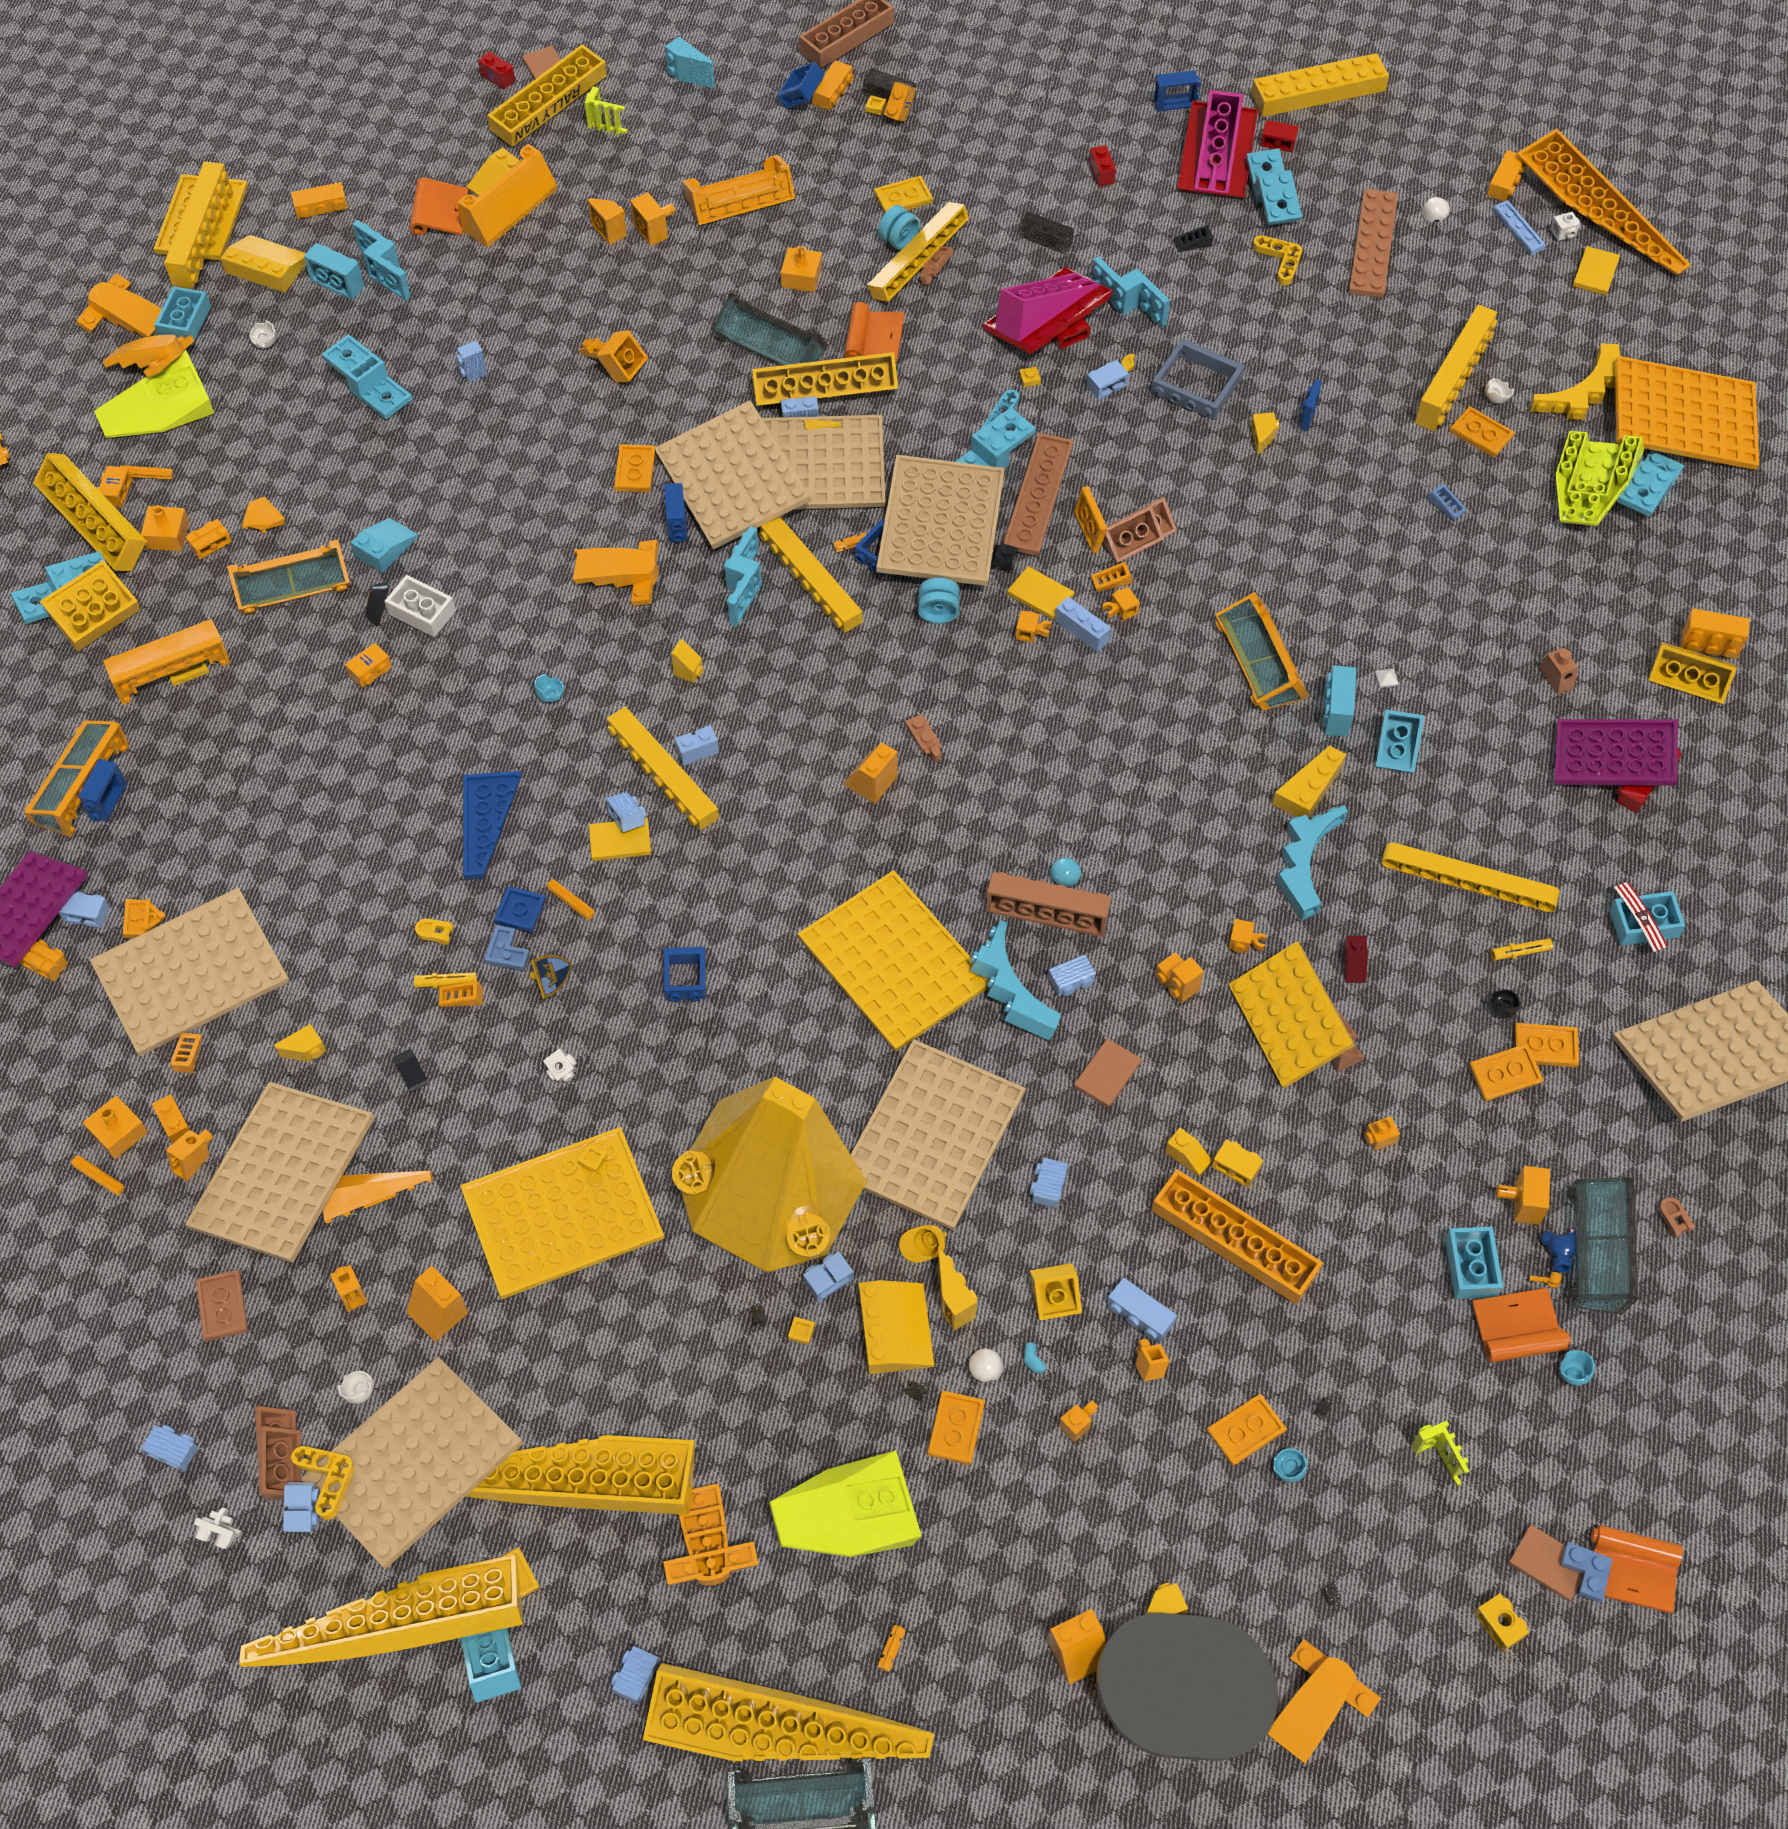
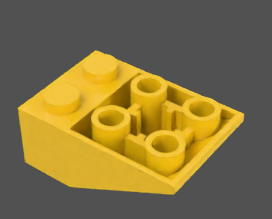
(957, 1301)

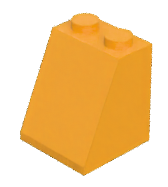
(874, 773)
(435, 1304)
(1077, 1645)

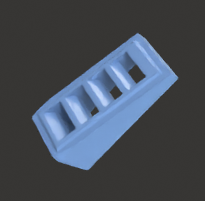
(1447, 495)

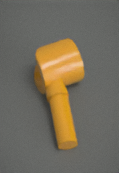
(1553, 1280)

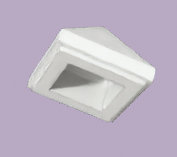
(1386, 678)

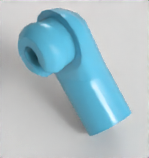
(1032, 1360)

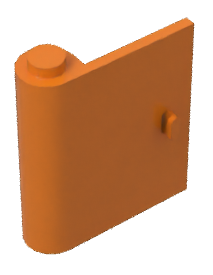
(435, 207)
(872, 331)
(1519, 1325)
(1641, 1568)

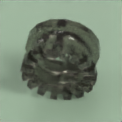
(758, 1315)
(916, 1391)
(1323, 1408)
(1330, 1594)

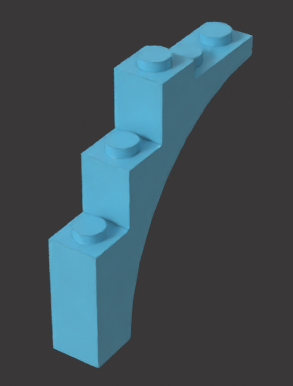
(1296, 879)
(1021, 1006)

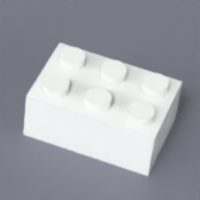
(420, 606)

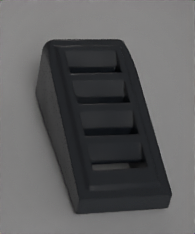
(1202, 233)

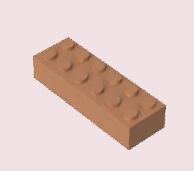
(845, 30)
(1048, 904)

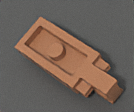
(935, 264)
(924, 736)

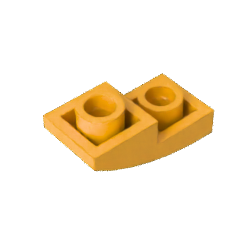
(591, 347)

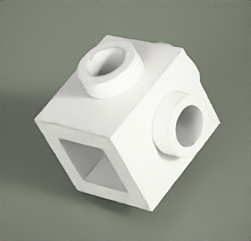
(1565, 226)
(554, 1063)

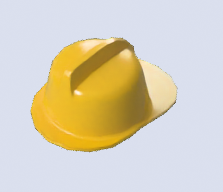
(922, 1243)

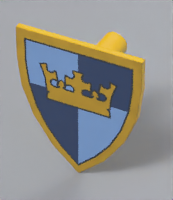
(550, 973)

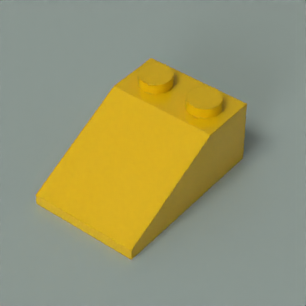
(492, 170)

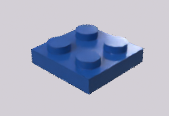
(1310, 405)
(520, 909)

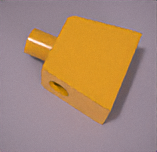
(188, 1153)

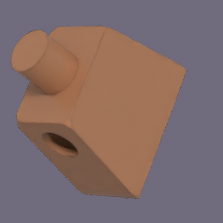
(1559, 670)

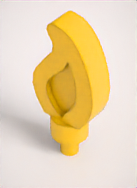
(1128, 362)

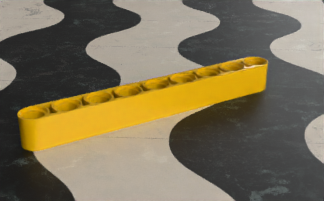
(1470, 877)

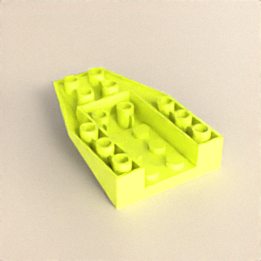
(157, 402)
(1594, 476)
(849, 1510)

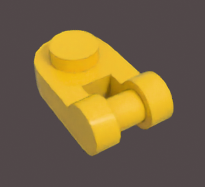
(427, 929)

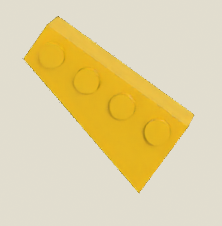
(1310, 784)

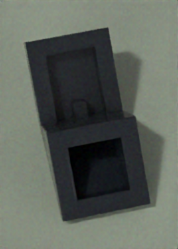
(410, 1070)

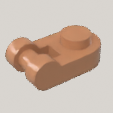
(1672, 1209)

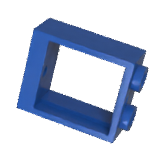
(800, 85)
(1176, 101)
(675, 512)
(864, 556)
(102, 790)
(685, 955)

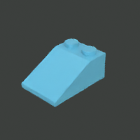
(688, 64)
(382, 543)
(1400, 741)
(490, 1664)

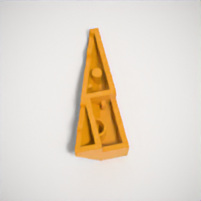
(369, 1190)

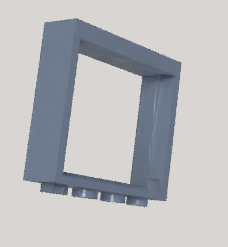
(1204, 358)

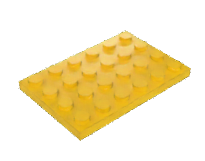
(177, 208)
(1291, 1014)

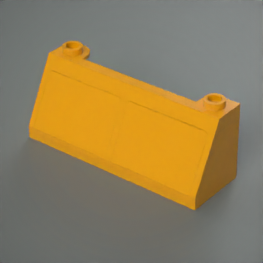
(740, 193)
(508, 199)
(165, 657)

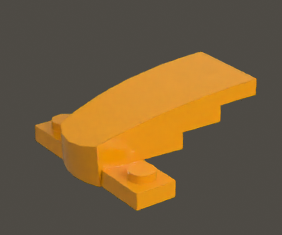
(119, 307)
(152, 351)
(621, 568)
(707, 1543)
(1319, 1701)

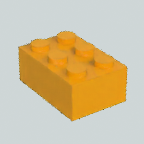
(1715, 633)

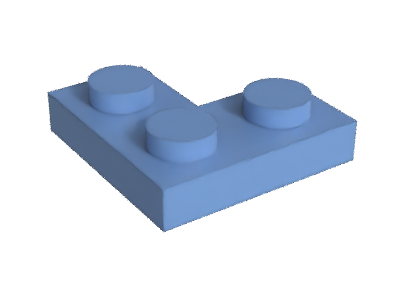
(501, 951)
(1594, 1568)

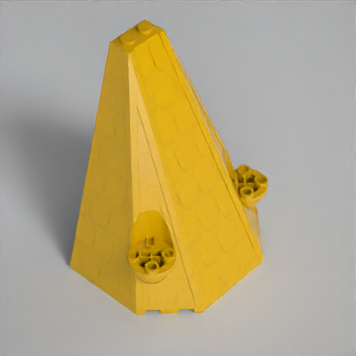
(769, 1177)

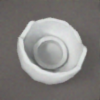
(1435, 209)
(263, 335)
(1498, 391)
(985, 1365)
(356, 1387)

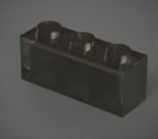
(881, 84)
(1046, 232)

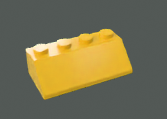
(1692, 672)

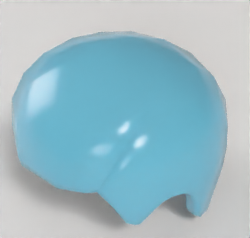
(548, 688)
(1065, 872)
(1577, 1367)
(1290, 1465)

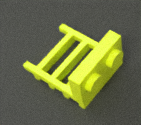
(594, 111)
(1442, 1440)

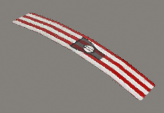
(1642, 916)

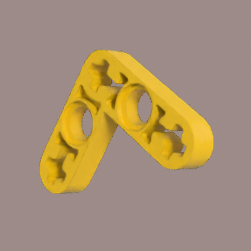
(1285, 253)
(333, 1476)

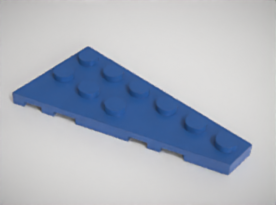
(485, 810)

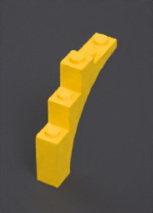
(1590, 391)

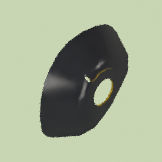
(376, 602)

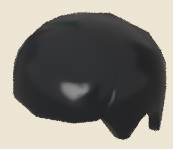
(1504, 1003)

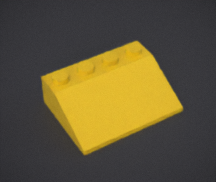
(263, 262)
(90, 605)
(895, 1326)

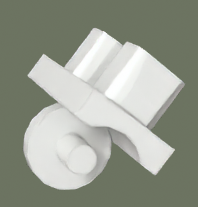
(225, 1533)

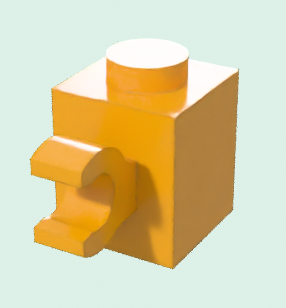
(1122, 603)
(1029, 626)
(1243, 936)
(1381, 1133)
(1151, 1360)
(1077, 1421)

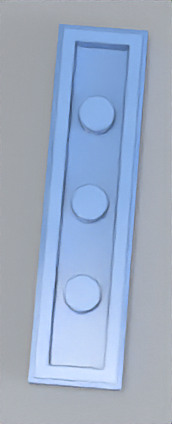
(1519, 227)

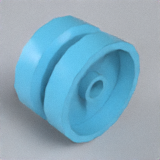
(898, 227)
(938, 600)

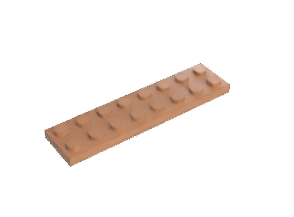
(1373, 243)
(1038, 493)

